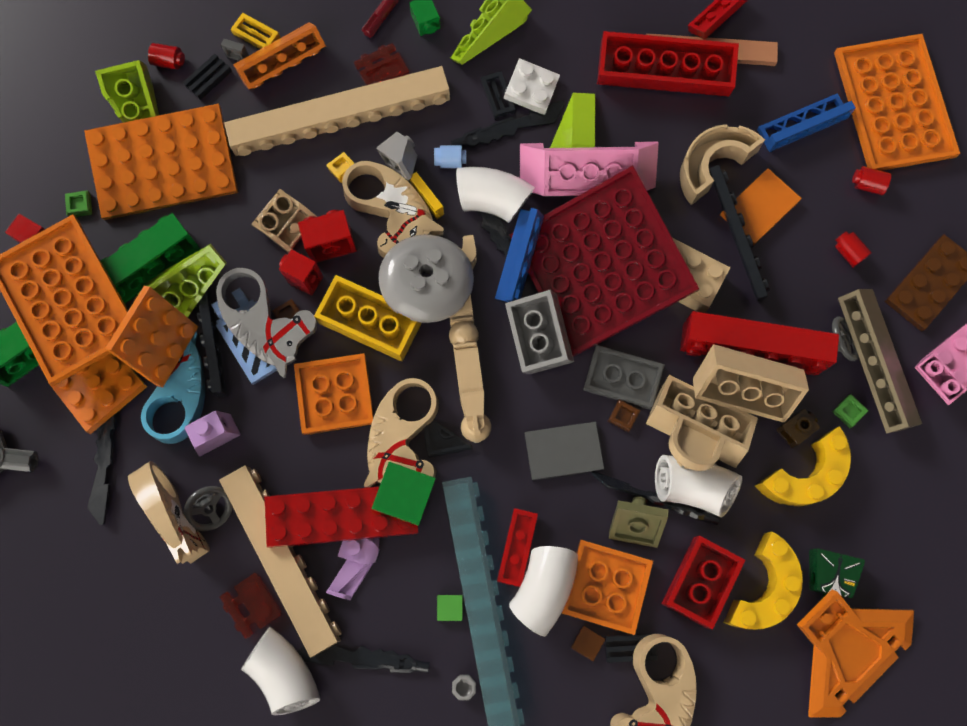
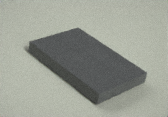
(623, 377)
(563, 451)

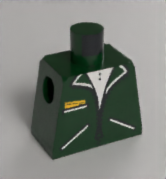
(835, 572)

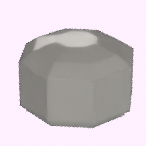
(464, 687)

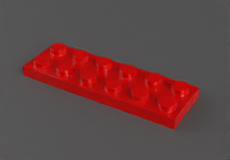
(328, 518)

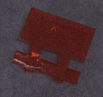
(387, 69)
(257, 601)

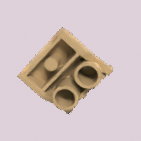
(281, 219)

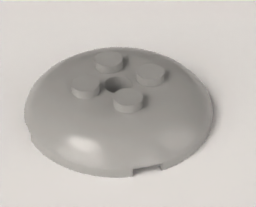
(426, 297)

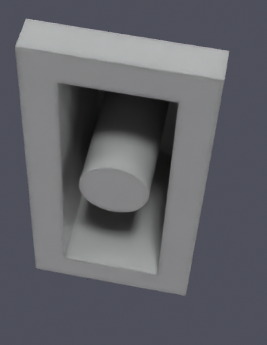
(399, 154)

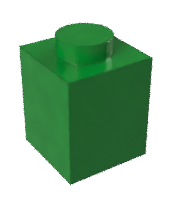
(425, 16)

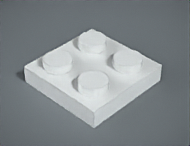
(531, 86)

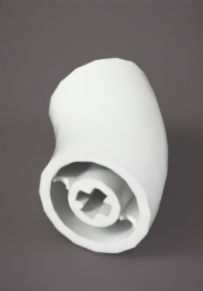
(492, 191)
(708, 490)
(545, 588)
(281, 674)

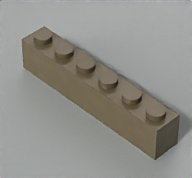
(879, 360)

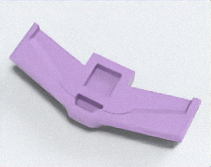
(360, 558)

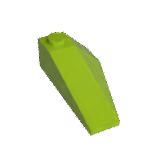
(494, 23)
(128, 90)
(577, 124)
(188, 279)

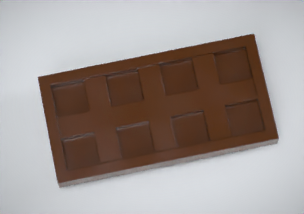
(930, 283)

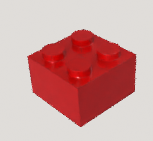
(327, 236)

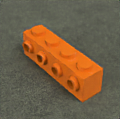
(279, 55)

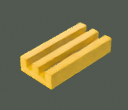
(258, 25)
(427, 195)

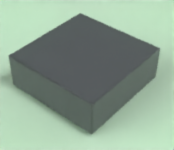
(234, 50)

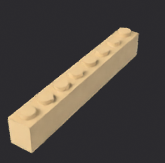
(282, 565)

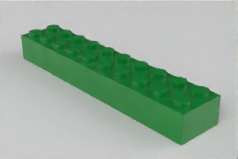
(129, 271)

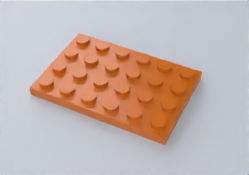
(896, 103)
(161, 161)
(61, 298)

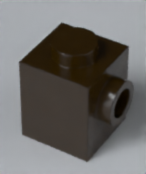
(798, 428)

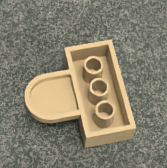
(700, 429)

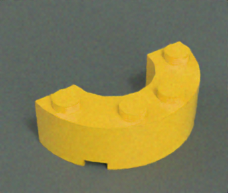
(829, 474)
(782, 588)

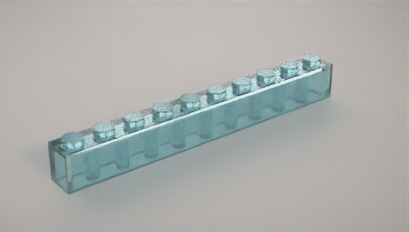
(480, 603)

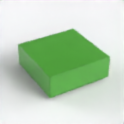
(78, 203)
(850, 411)
(449, 607)

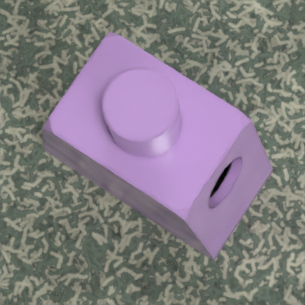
(211, 432)

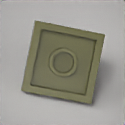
(638, 522)

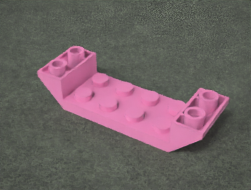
(580, 169)
(947, 366)

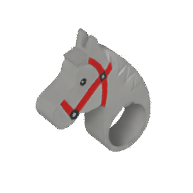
(268, 339)

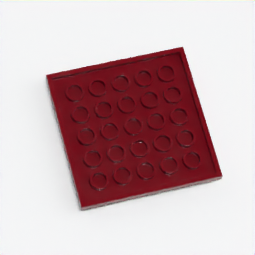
(609, 261)

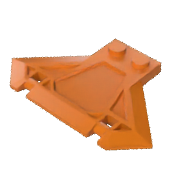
(850, 650)

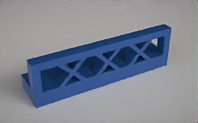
(805, 126)
(519, 255)

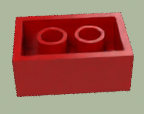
(703, 582)

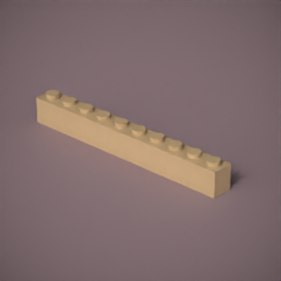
(337, 111)

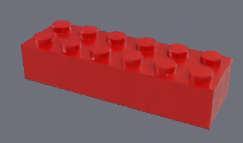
(667, 63)
(788, 345)

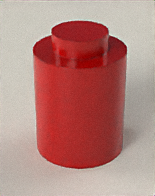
(165, 56)
(871, 180)
(852, 248)

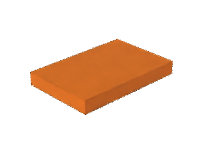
(764, 204)

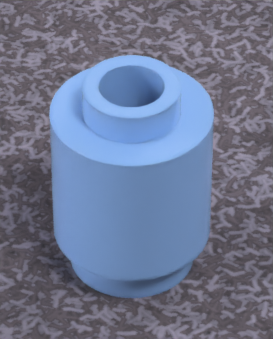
(449, 156)

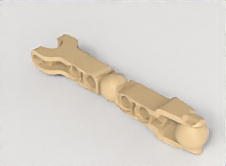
(464, 338)

